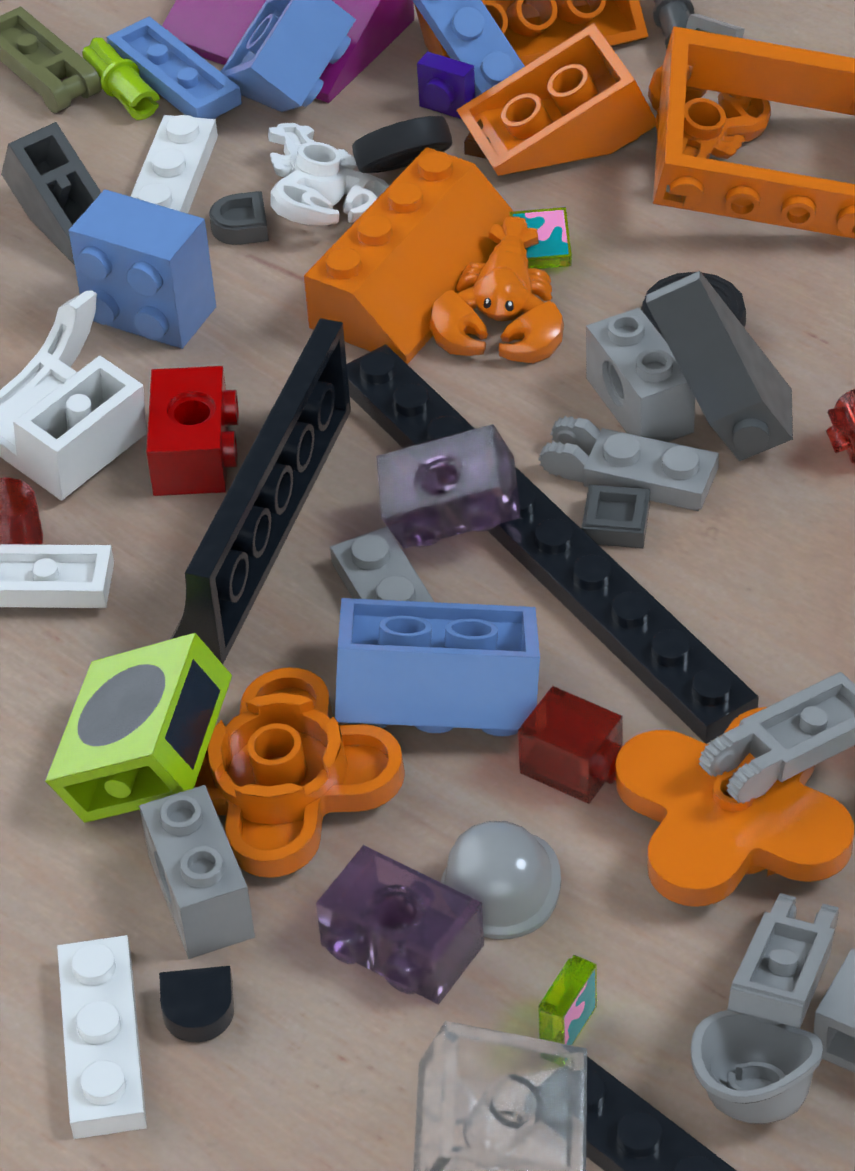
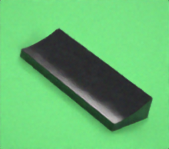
(267, 493)

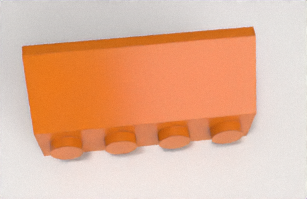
(541, 25)
(406, 254)

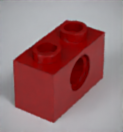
(190, 431)

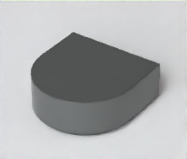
(239, 219)

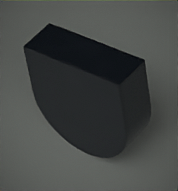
(197, 1002)

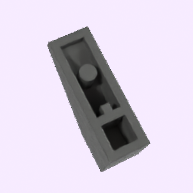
(49, 183)
(724, 367)

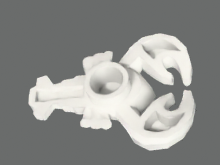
(317, 179)

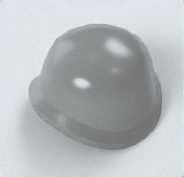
(507, 872)
(754, 1067)

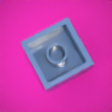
(145, 267)

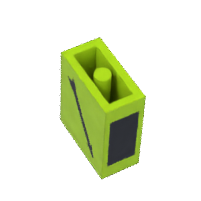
(139, 727)

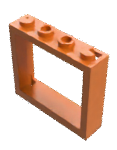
(762, 73)

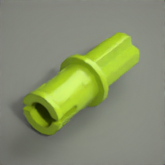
(121, 79)

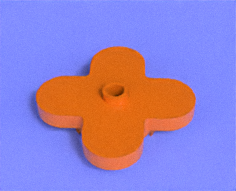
(291, 765)
(710, 838)

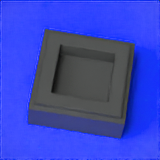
(616, 515)

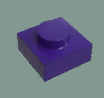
(444, 83)

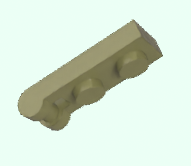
(43, 60)

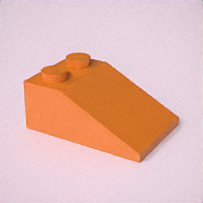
(560, 108)

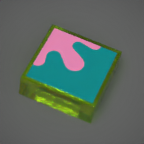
(553, 237)
(569, 1002)

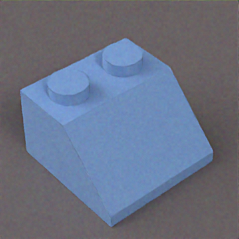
(288, 51)

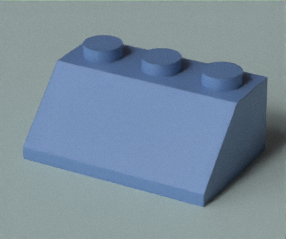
(437, 665)

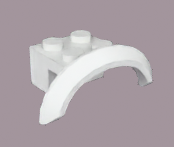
(67, 422)

